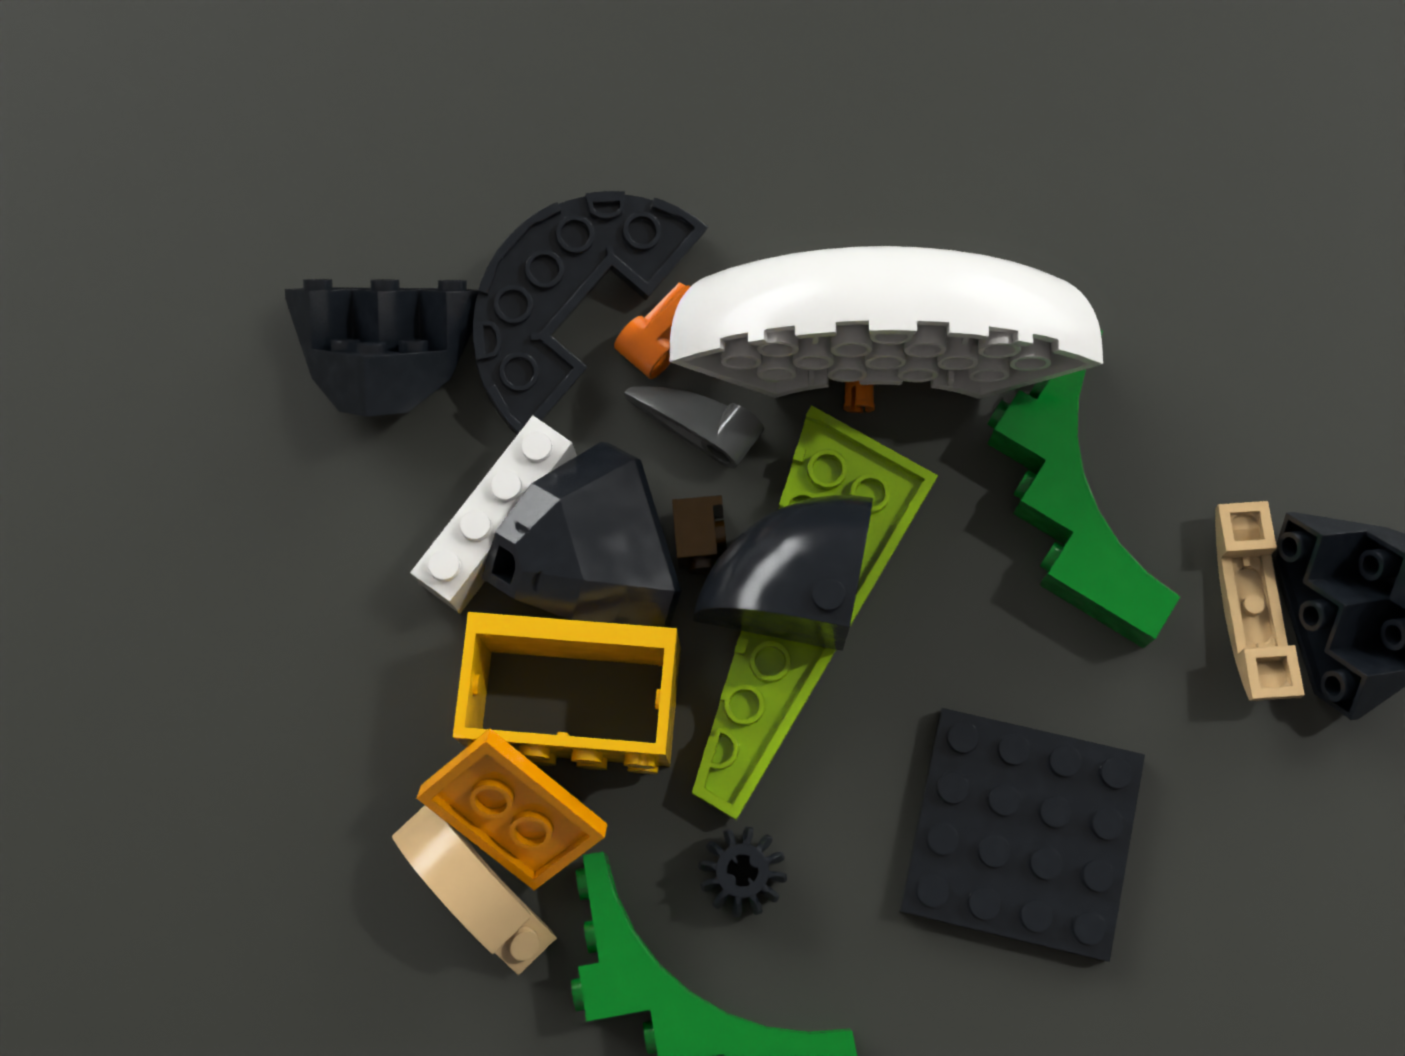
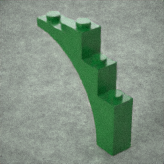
(1092, 565)
(682, 1022)

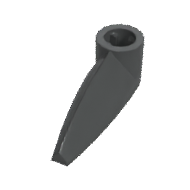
(711, 426)

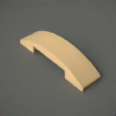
(1252, 602)

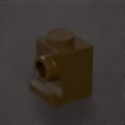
(697, 533)

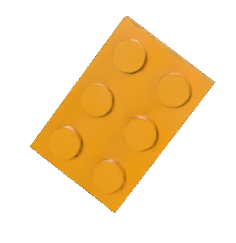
(512, 810)

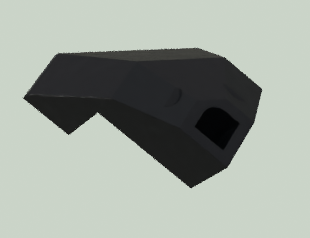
(383, 343)
(588, 544)
(1345, 607)

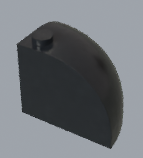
(792, 573)

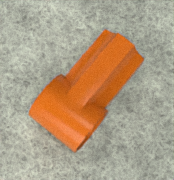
(647, 339)

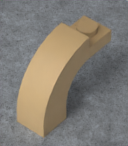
(472, 890)

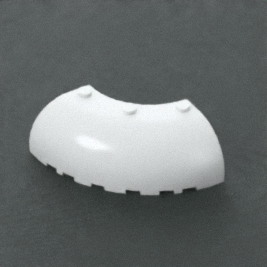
(884, 320)

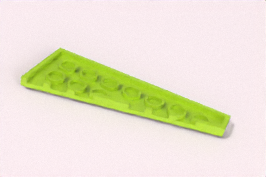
(776, 675)

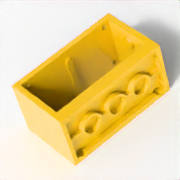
(572, 640)

